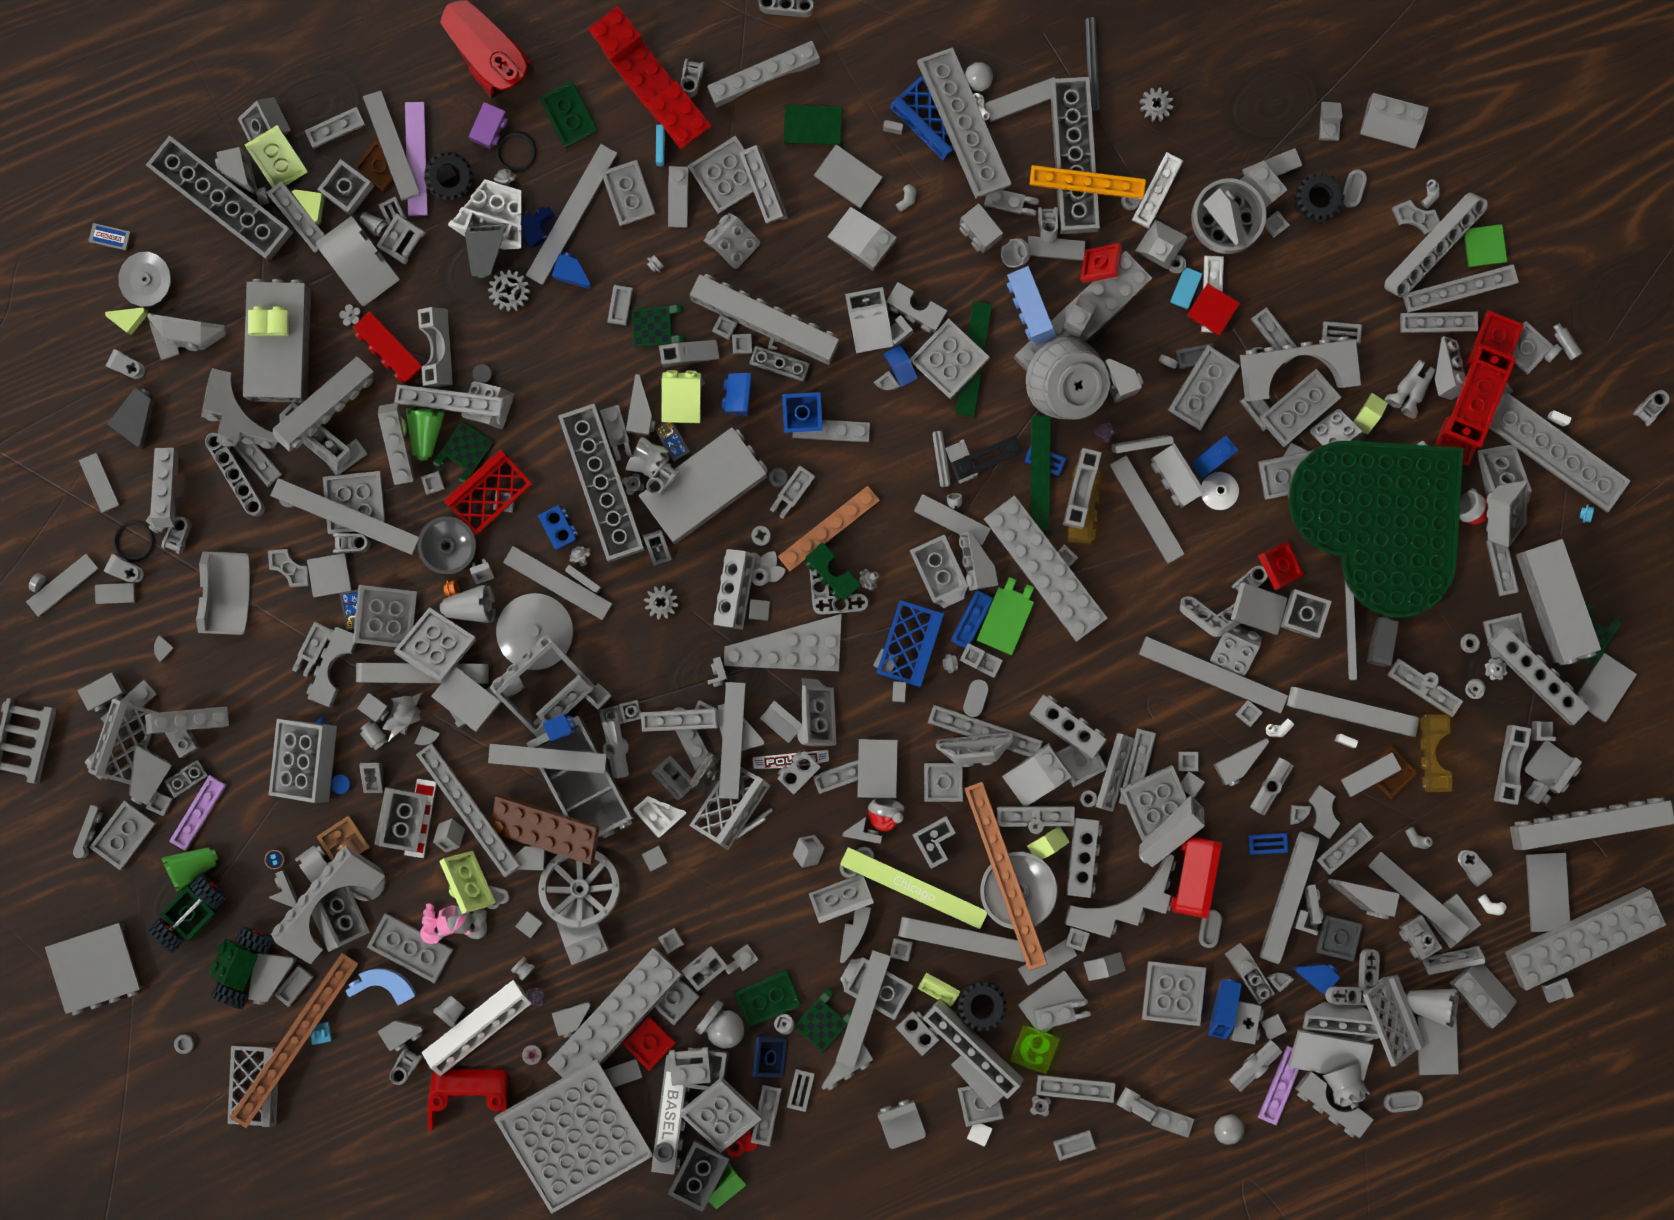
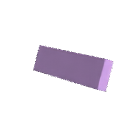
(198, 813)
(1279, 1090)

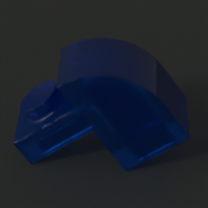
(531, 226)

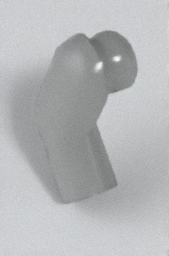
(1433, 193)
(1418, 841)

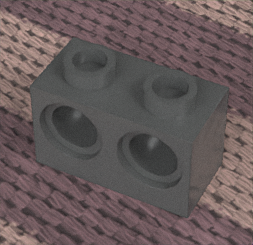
(673, 777)

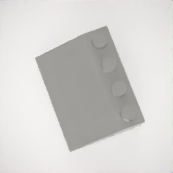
(302, 760)
(1373, 900)

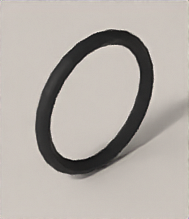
(515, 134)
(133, 523)

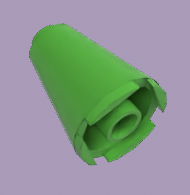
(424, 430)
(188, 866)

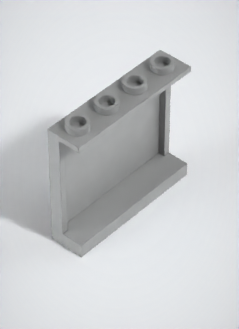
(93, 969)

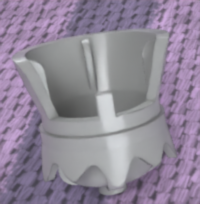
(647, 457)
(1347, 1086)

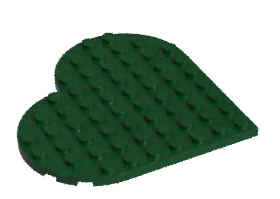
(1386, 515)

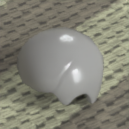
(979, 76)
(1015, 253)
(1229, 1129)

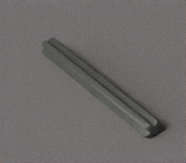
(1092, 61)

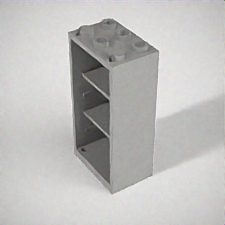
(278, 365)
(706, 485)
(1558, 603)
(585, 794)

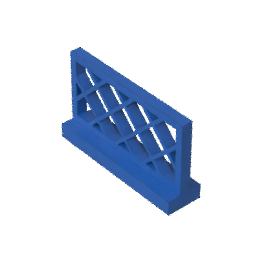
(918, 124)
(926, 647)

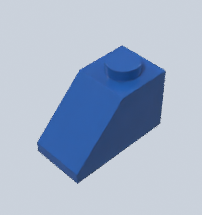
(569, 270)
(1318, 976)

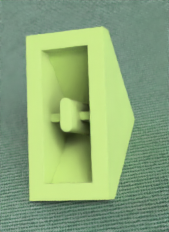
(312, 203)
(128, 319)
(1370, 413)
(1048, 843)

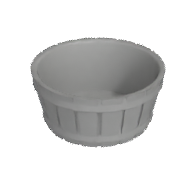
(1053, 377)

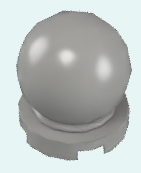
(722, 1026)

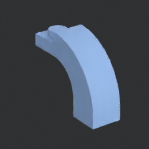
(391, 980)

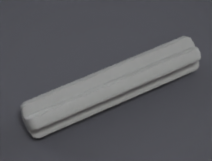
(941, 458)

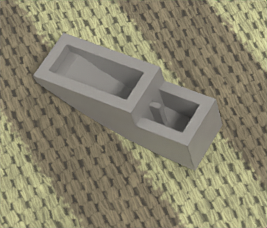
(854, 932)

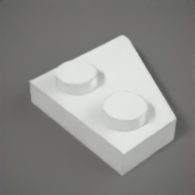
(658, 815)

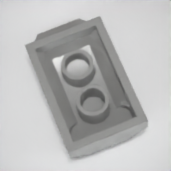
(940, 571)
(817, 714)
(892, 992)

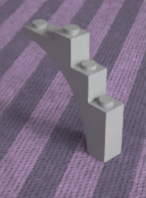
(1130, 911)

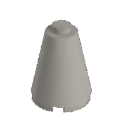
(470, 605)
(1435, 1005)

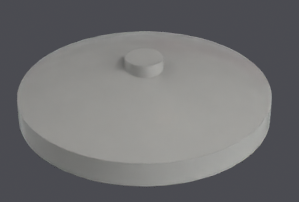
(527, 621)
(1036, 883)

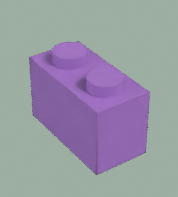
(488, 126)

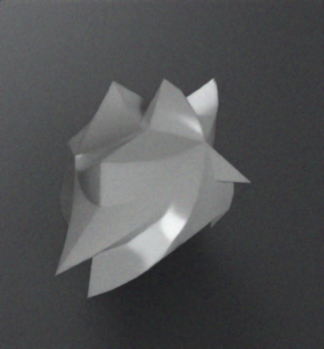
(402, 715)

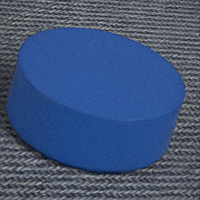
(340, 784)

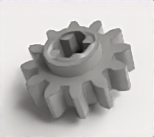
(1153, 98)
(660, 595)

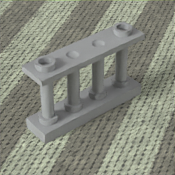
(41, 736)

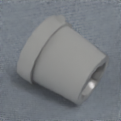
(449, 1011)

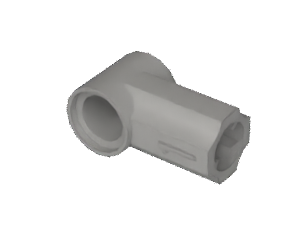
(1134, 1103)

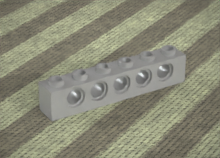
(1499, 645)

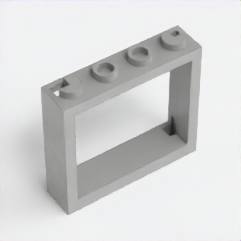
(519, 667)

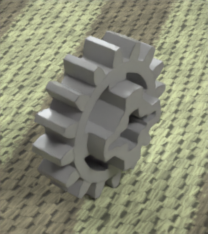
(517, 287)

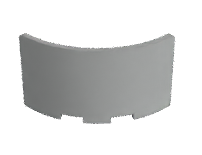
(355, 261)
(225, 593)

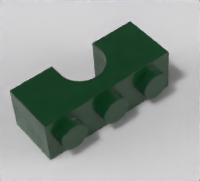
(819, 561)

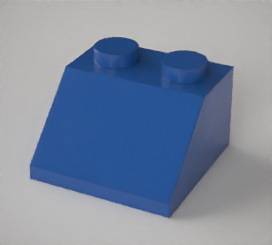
(738, 394)
(802, 412)

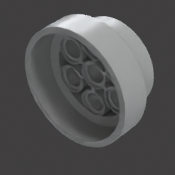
(1249, 203)

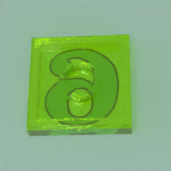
(1034, 1049)

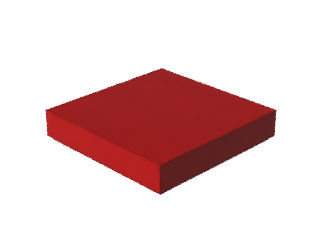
(1101, 263)
(1213, 309)
(1281, 565)
(649, 1042)

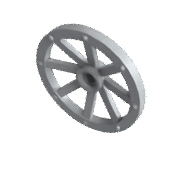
(575, 885)

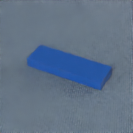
(972, 619)

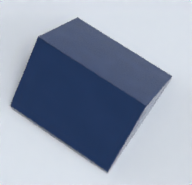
(769, 1056)

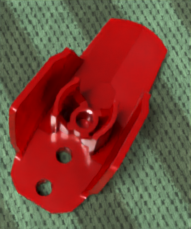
(482, 46)

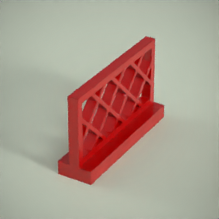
(476, 480)

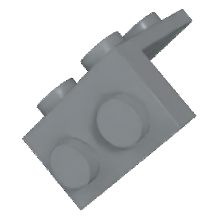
(732, 240)
(489, 390)
(1336, 428)
(1236, 650)
(1552, 767)
(901, 1123)

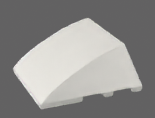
(493, 205)

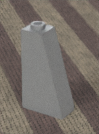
(1172, 832)

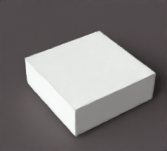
(1559, 418)
(1345, 740)
(979, 1134)

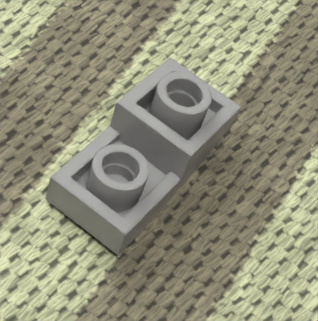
(625, 712)
(186, 779)

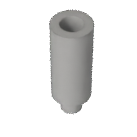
(1567, 342)

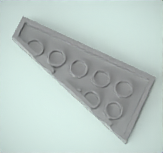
(799, 648)

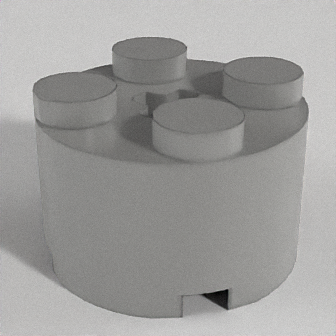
(312, 862)

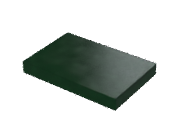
(568, 114)
(812, 125)
(767, 998)

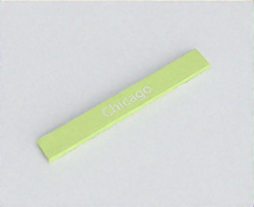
(913, 888)

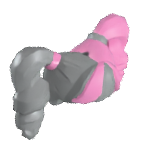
(451, 921)

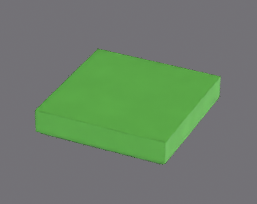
(1485, 246)

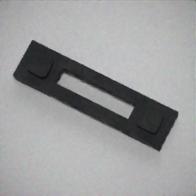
(963, 467)

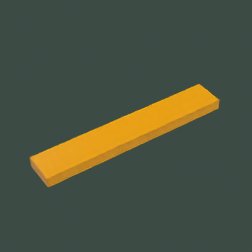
(1087, 182)

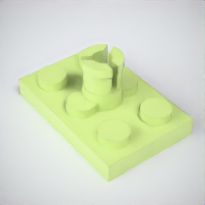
(276, 157)
(467, 882)

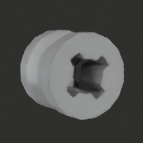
(761, 539)
(523, 968)

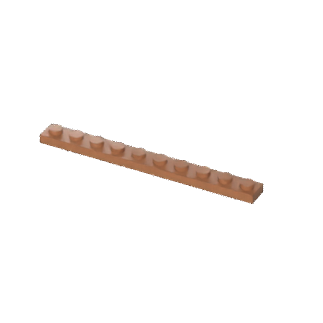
(1006, 876)
(293, 1040)

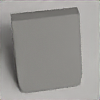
(759, 609)

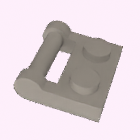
(395, 235)
(690, 1073)

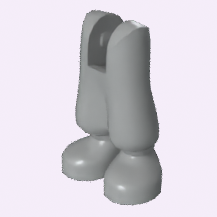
(1414, 387)

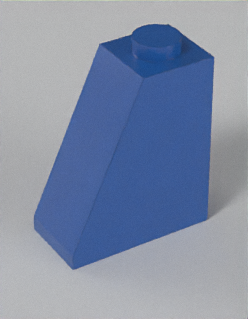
(1214, 457)
(1225, 1009)

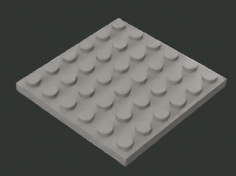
(573, 1136)

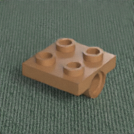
(342, 834)

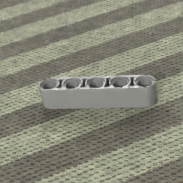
(237, 484)

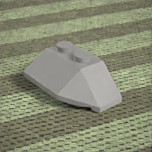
(186, 333)
(975, 749)
(1341, 1021)

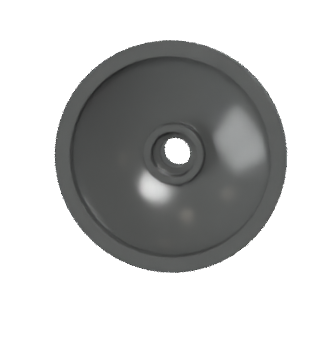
(461, 545)

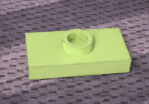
(938, 989)

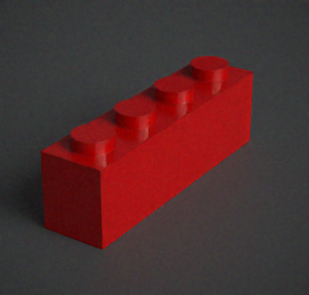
(388, 347)

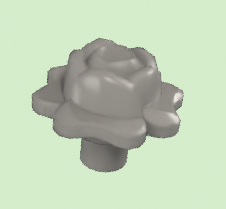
(505, 176)
(579, 555)
(868, 579)
(1495, 669)

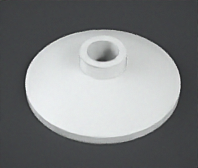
(1213, 498)

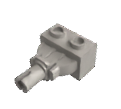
(1420, 937)

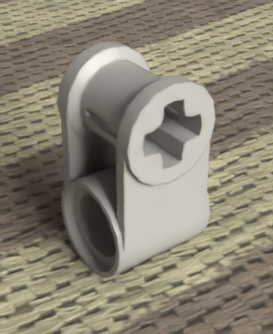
(692, 74)
(1048, 222)
(123, 364)
(1649, 409)
(662, 478)
(177, 536)
(347, 543)
(121, 569)
(1249, 579)
(1476, 869)
(405, 1065)

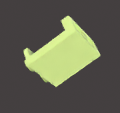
(681, 396)

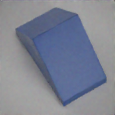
(900, 365)

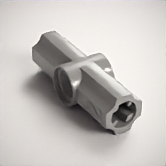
(615, 748)
(1278, 776)
(1255, 1065)

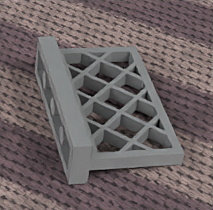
(108, 740)
(731, 827)
(1401, 1016)
(269, 1107)

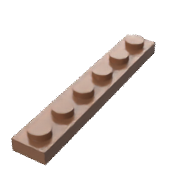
(829, 528)

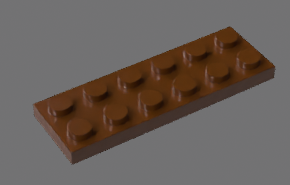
(545, 829)

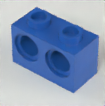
(554, 529)
(559, 727)

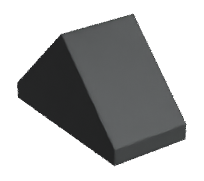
(657, 547)

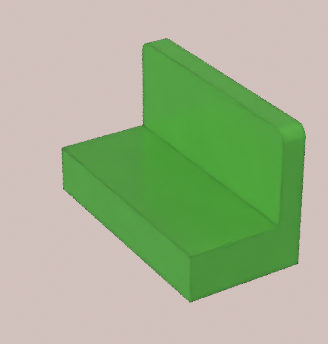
(726, 1187)

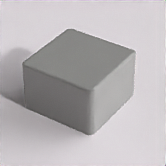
(899, 692)

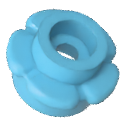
(1586, 514)

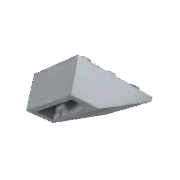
(869, 320)

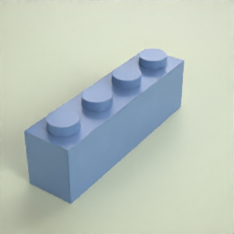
(1031, 305)

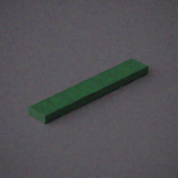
(977, 333)
(1040, 471)

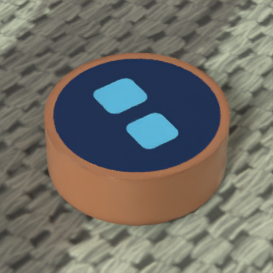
(274, 859)

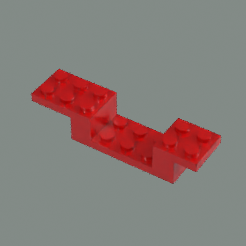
(648, 79)
(1483, 386)

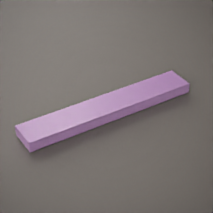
(416, 155)

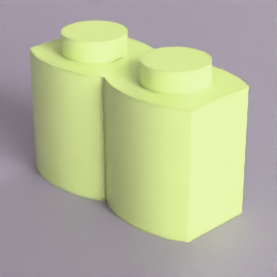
(268, 322)

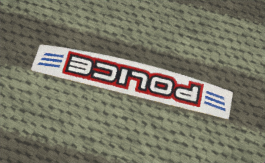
(780, 761)

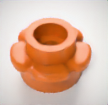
(451, 588)

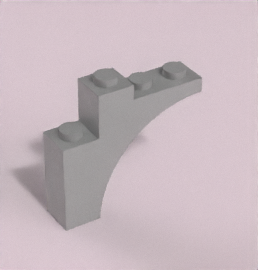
(234, 424)

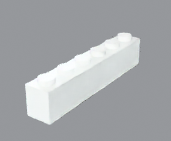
(476, 1028)

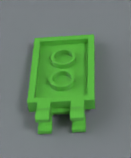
(1006, 618)

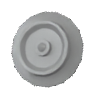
(144, 279)

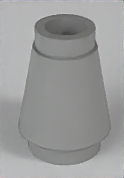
(374, 224)

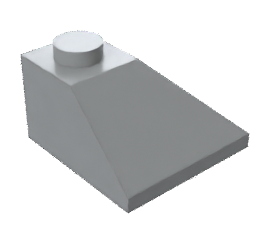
(1161, 244)

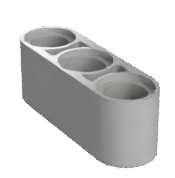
(793, 10)

